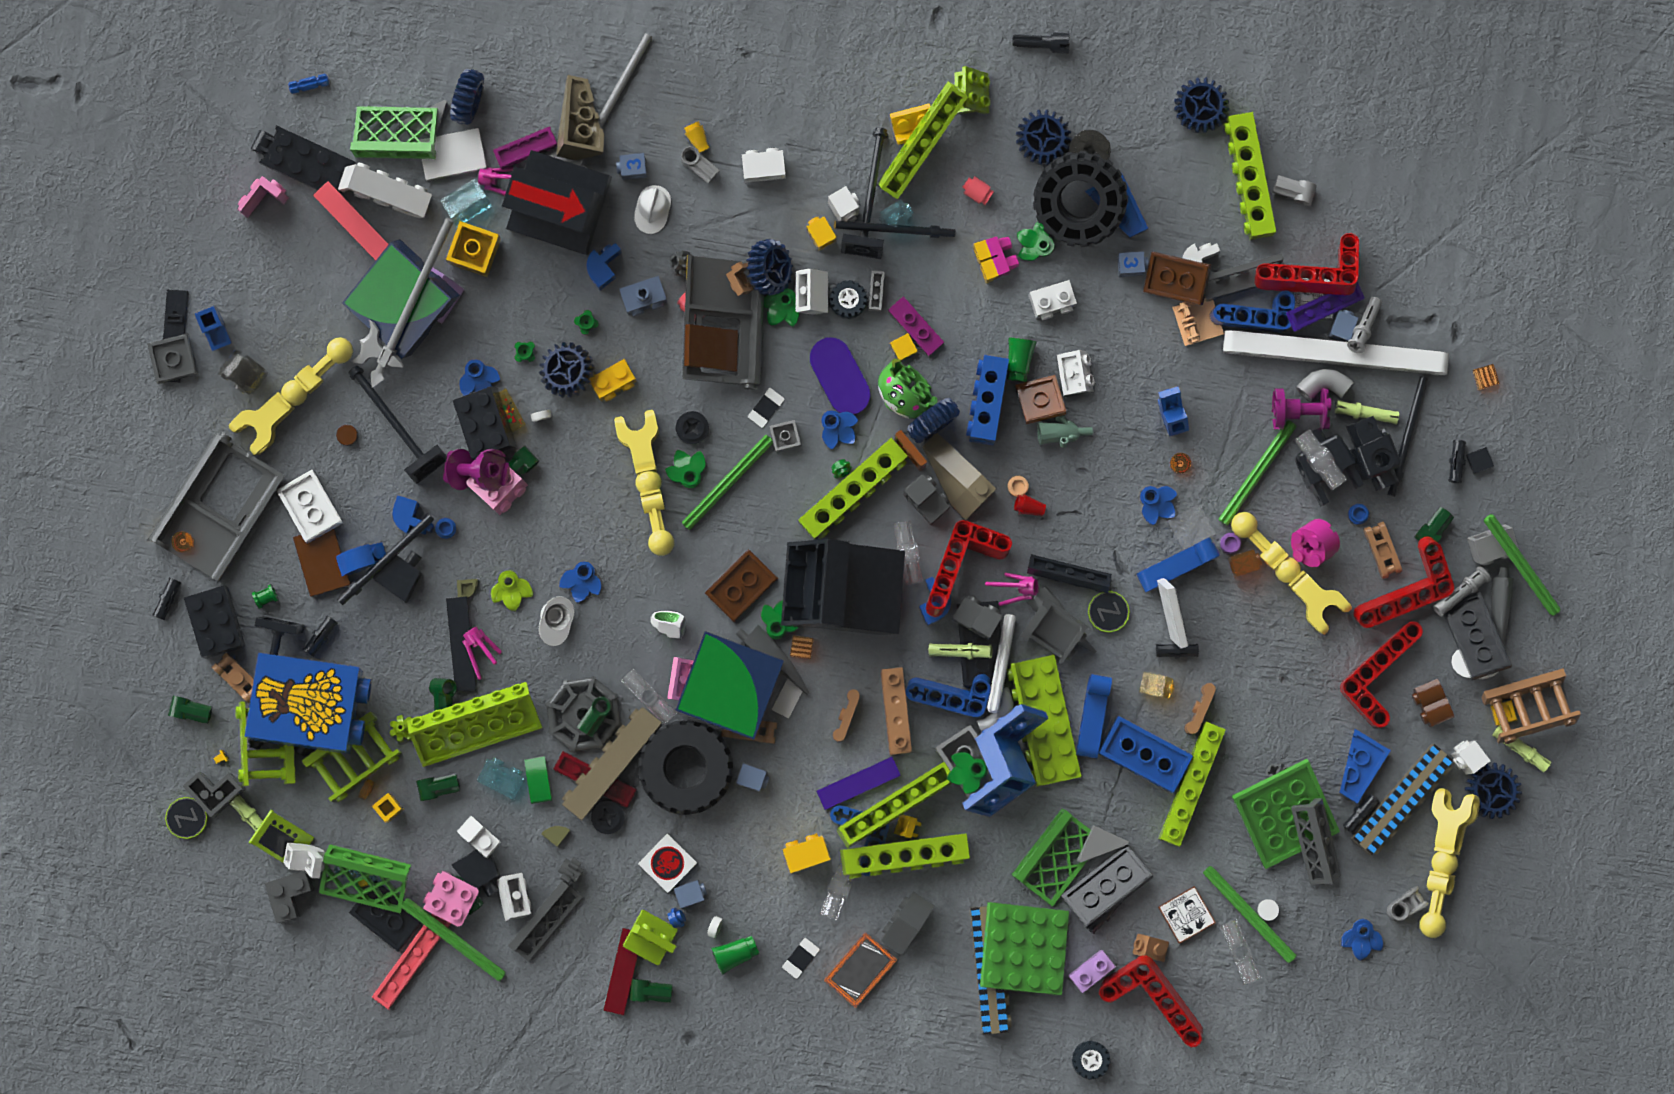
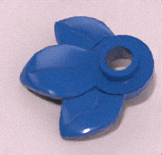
(474, 382)
(841, 430)
(1160, 505)
(580, 584)
(1362, 942)

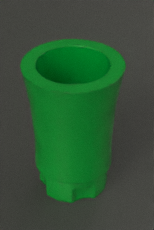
(1019, 358)
(734, 953)

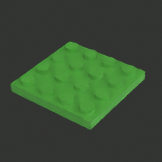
(1269, 814)
(1024, 948)

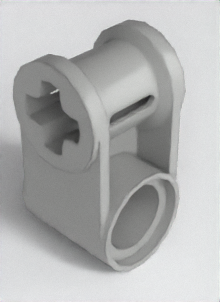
(1409, 902)

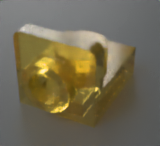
(1157, 685)

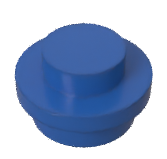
(1358, 514)
(445, 528)
(676, 918)

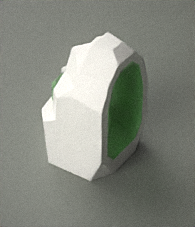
(669, 623)

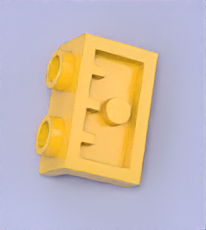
(906, 121)
(613, 380)

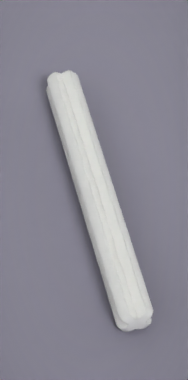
(1001, 663)

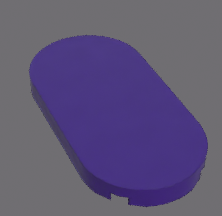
(839, 376)

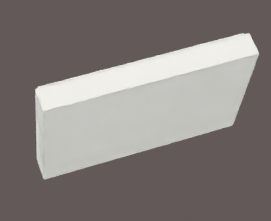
(455, 155)
(309, 506)
(1172, 613)

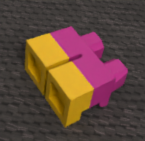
(992, 259)

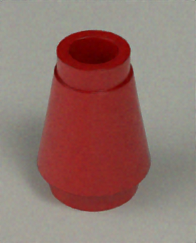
(1029, 506)

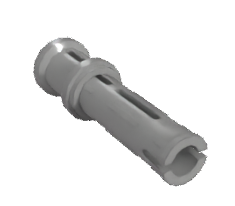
(1362, 331)
(1469, 585)

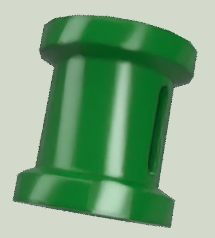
(265, 596)

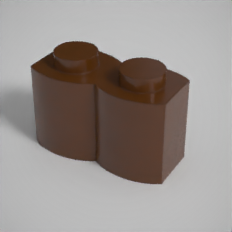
(1433, 703)

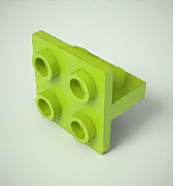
(976, 86)
(650, 937)

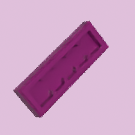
(520, 149)
(916, 326)

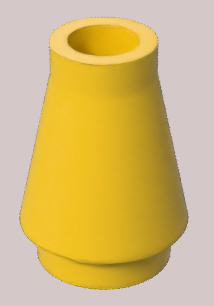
(697, 136)

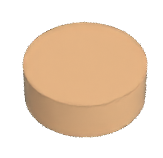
(1017, 486)

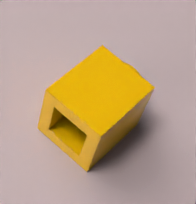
(821, 232)
(388, 807)

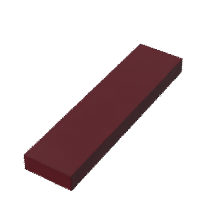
(574, 767)
(621, 977)

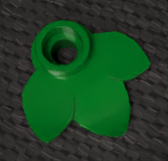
(1032, 243)
(780, 310)
(686, 465)
(773, 617)
(964, 773)

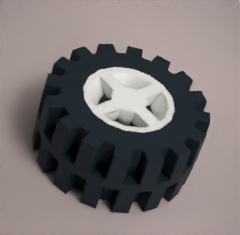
(847, 292)
(1097, 1063)

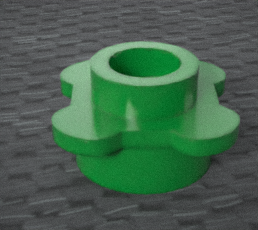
(592, 323)
(524, 346)
(841, 468)

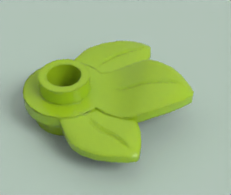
(511, 593)

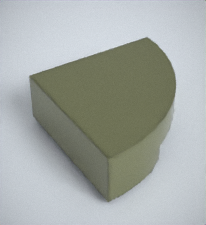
(466, 587)
(556, 834)

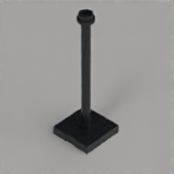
(862, 244)
(426, 462)
(278, 628)

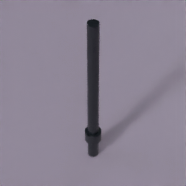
(932, 231)
(1408, 433)
(356, 587)

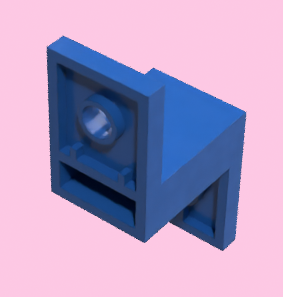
(1005, 760)

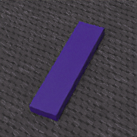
(1321, 308)
(858, 783)

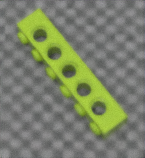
(1246, 124)
(922, 140)
(888, 450)
(1191, 784)
(894, 805)
(957, 843)

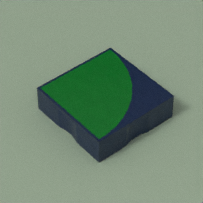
(386, 289)
(729, 685)

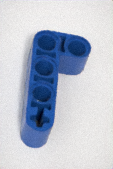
(1251, 315)
(1178, 564)
(948, 692)
(1093, 715)

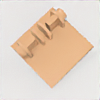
(1195, 322)

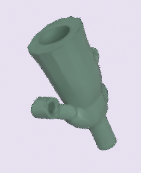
(1060, 432)

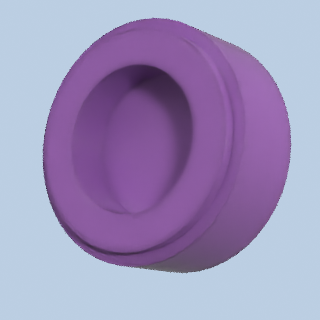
(1230, 543)

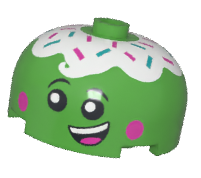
(896, 394)

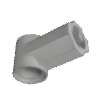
(700, 165)
(1300, 191)

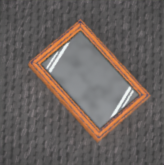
(860, 970)

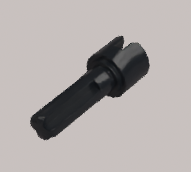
(1057, 42)

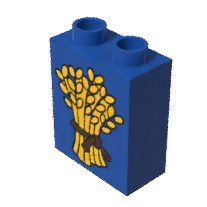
(307, 703)

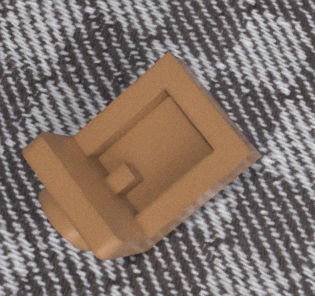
(738, 279)
(1151, 947)

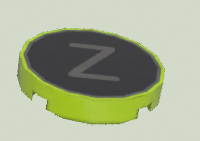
(1108, 611)
(186, 818)

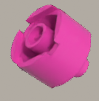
(1314, 543)

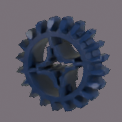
(467, 96)
(1194, 101)
(1034, 136)
(769, 267)
(559, 372)
(933, 420)
(1497, 782)

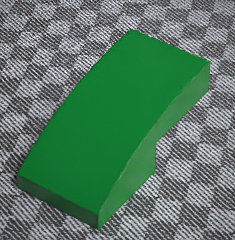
(538, 780)

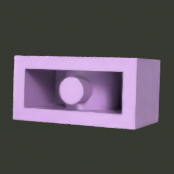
(1091, 971)

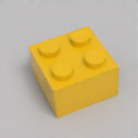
(473, 249)
(805, 854)

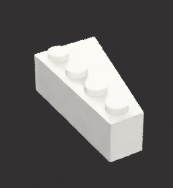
(385, 190)

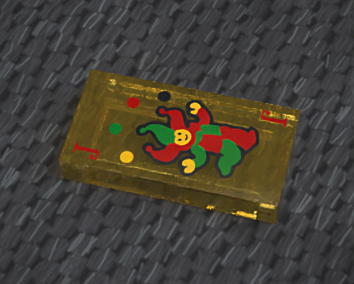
(513, 415)

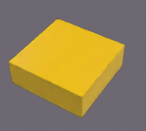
(903, 347)
(1509, 712)

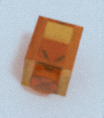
(1245, 563)

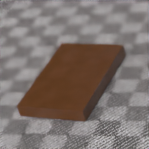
(1177, 278)
(711, 348)
(320, 563)
(741, 585)

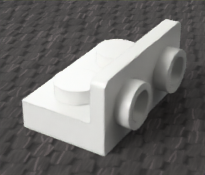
(1075, 372)

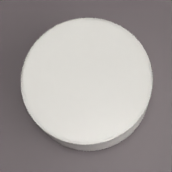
(541, 415)
(1268, 909)
(714, 927)

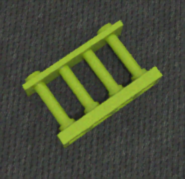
(285, 752)
(316, 761)

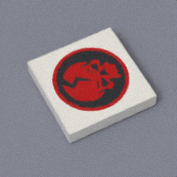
(667, 863)

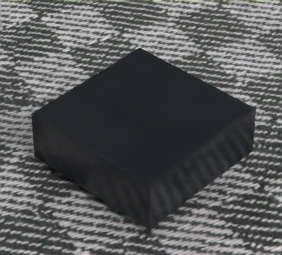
(1479, 460)

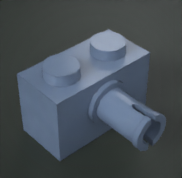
(643, 296)

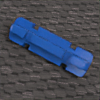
(308, 83)

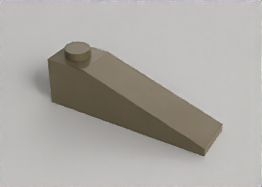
(579, 125)
(959, 479)

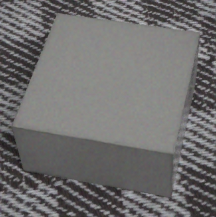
(785, 436)

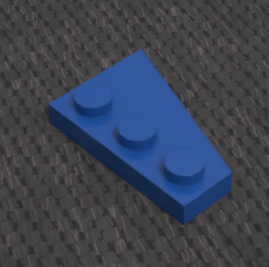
(1133, 221)
(1362, 765)

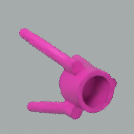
(489, 176)
(1028, 587)
(476, 637)

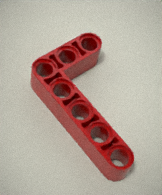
(1315, 274)
(954, 559)
(1412, 591)
(1376, 669)
(1157, 994)

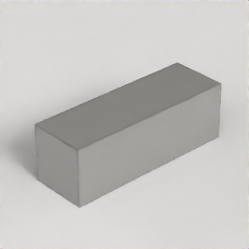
(876, 291)

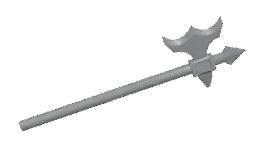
(615, 94)
(387, 355)

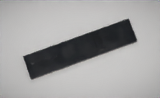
(175, 315)
(458, 625)

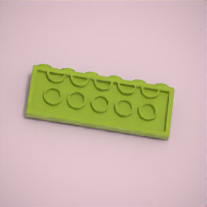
(473, 724)
(1051, 743)

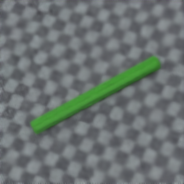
(1257, 473)
(727, 482)
(1522, 565)
(1250, 915)
(453, 939)

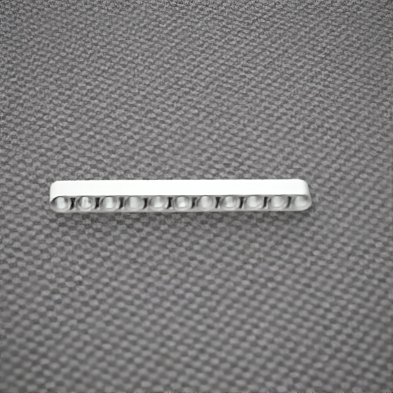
(1335, 352)

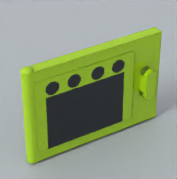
(276, 833)

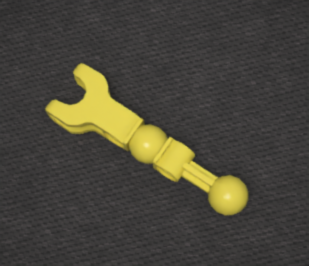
(292, 394)
(648, 480)
(1289, 571)
(1444, 862)

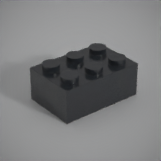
(484, 421)
(214, 622)

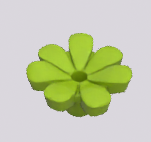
(396, 731)

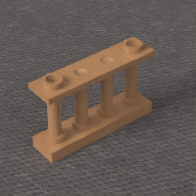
(1534, 686)
(896, 711)

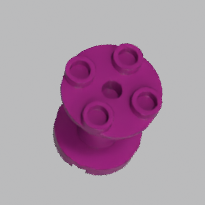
(1293, 408)
(488, 469)

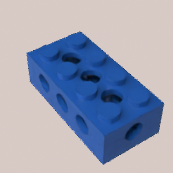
(996, 368)
(1158, 748)

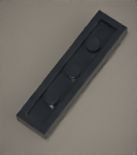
(1069, 573)

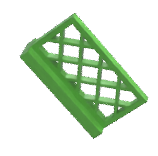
(397, 149)
(1040, 851)
(366, 865)

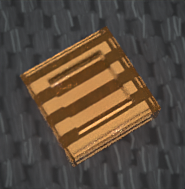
(1485, 376)
(801, 647)

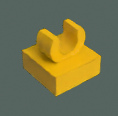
(906, 825)

